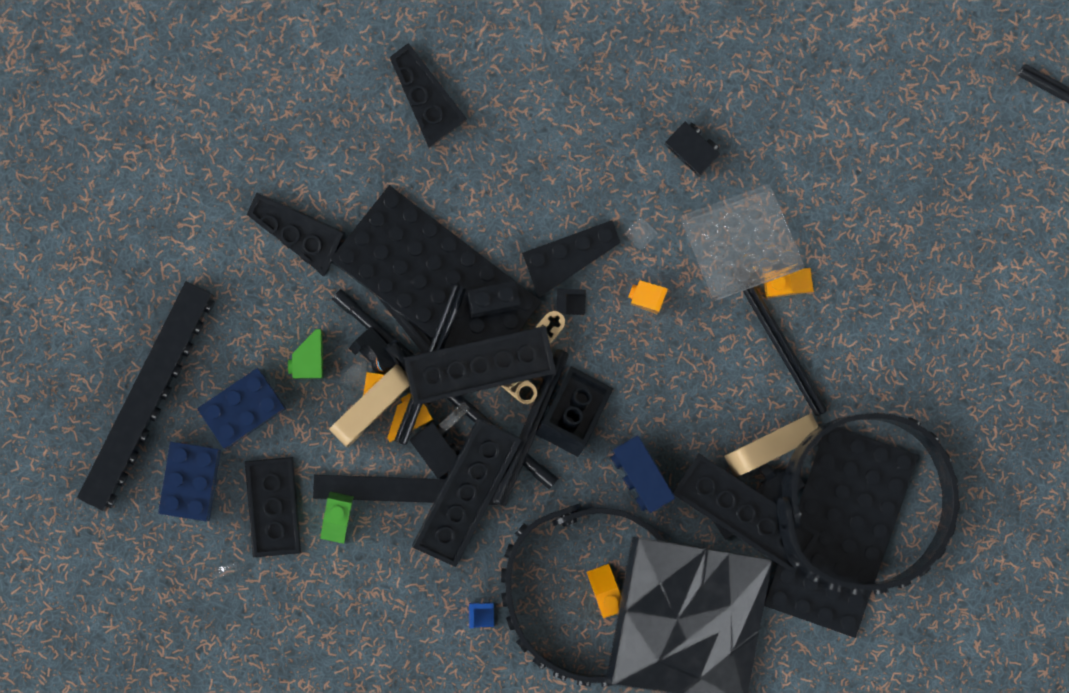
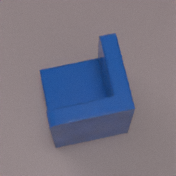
(481, 614)

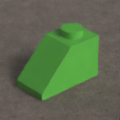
(308, 358)
(336, 517)

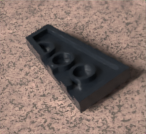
(429, 101)
(304, 235)
(562, 258)

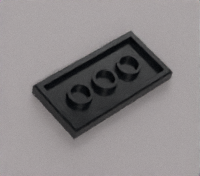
(273, 507)

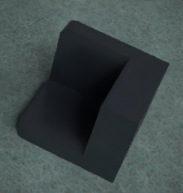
(571, 301)

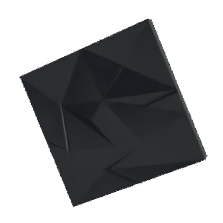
(688, 619)

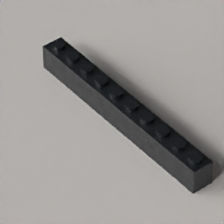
(146, 396)

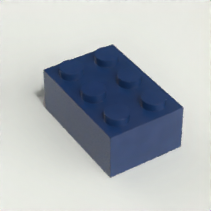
(241, 408)
(642, 475)
(189, 481)

